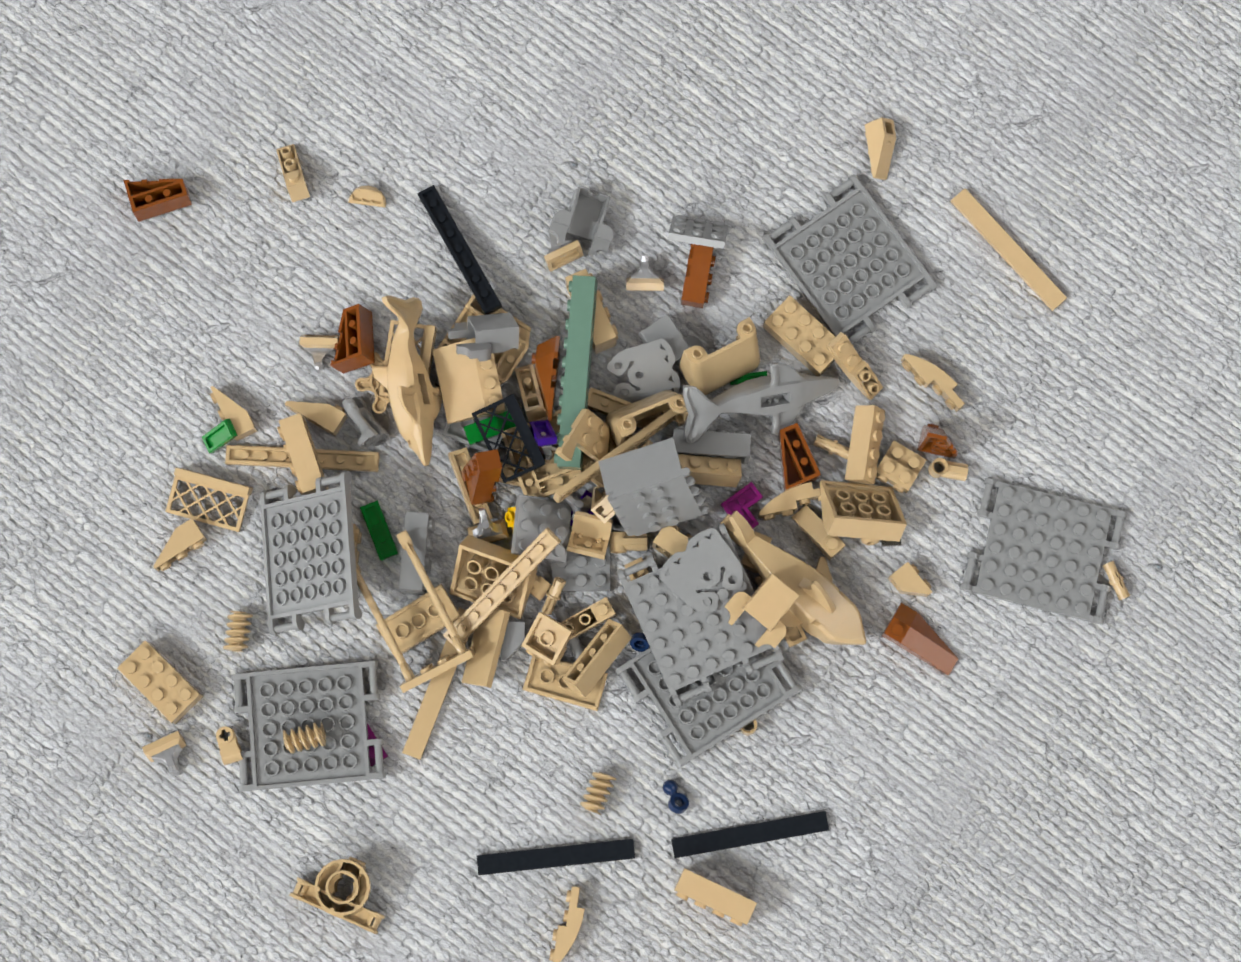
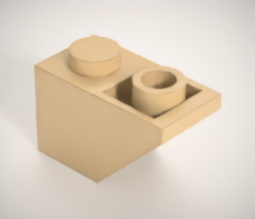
(909, 582)

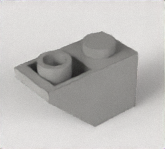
(512, 640)

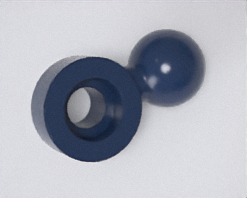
(639, 642)
(670, 788)

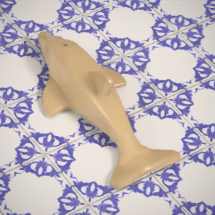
(407, 381)

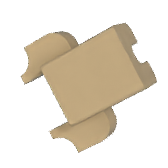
(767, 606)

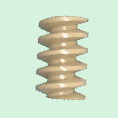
(237, 631)
(304, 738)
(597, 792)

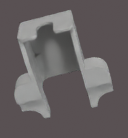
(584, 220)
(667, 330)
(491, 332)

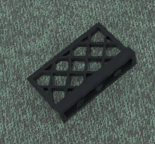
(523, 429)

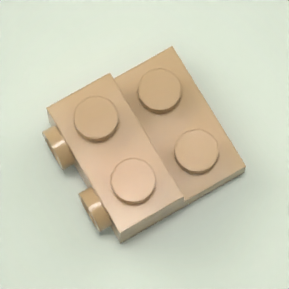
(900, 467)
(547, 639)

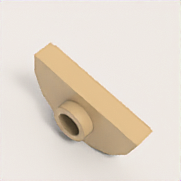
(368, 196)

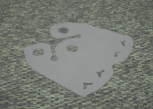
(650, 361)
(695, 562)

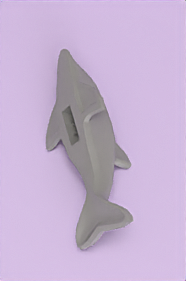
(775, 395)

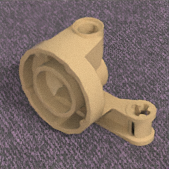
(323, 893)

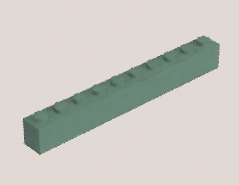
(577, 361)

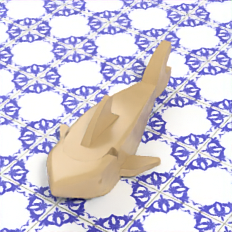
(821, 606)

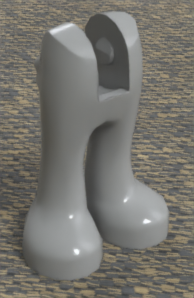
(370, 429)

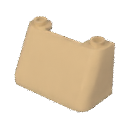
(724, 365)
(624, 420)

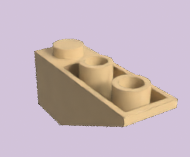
(881, 143)
(292, 173)
(230, 410)
(184, 539)
(590, 617)

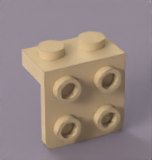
(589, 535)

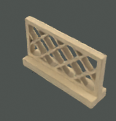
(426, 348)
(212, 483)

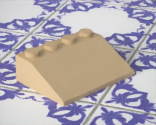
(466, 383)
(861, 511)
(479, 566)

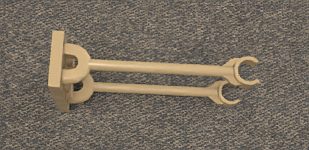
(444, 663)

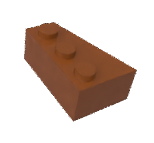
(156, 197)
(698, 276)
(356, 340)
(796, 458)
(481, 475)

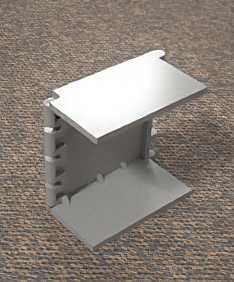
(651, 488)

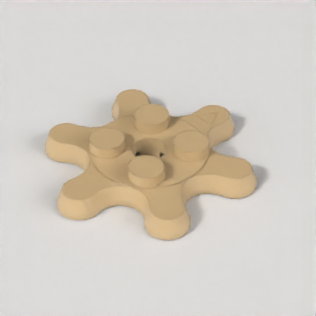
(371, 384)

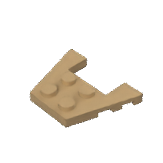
(590, 436)

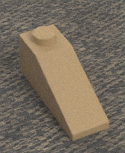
(530, 392)
(323, 415)
(815, 530)

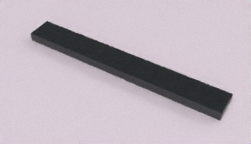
(459, 250)
(749, 834)
(555, 857)

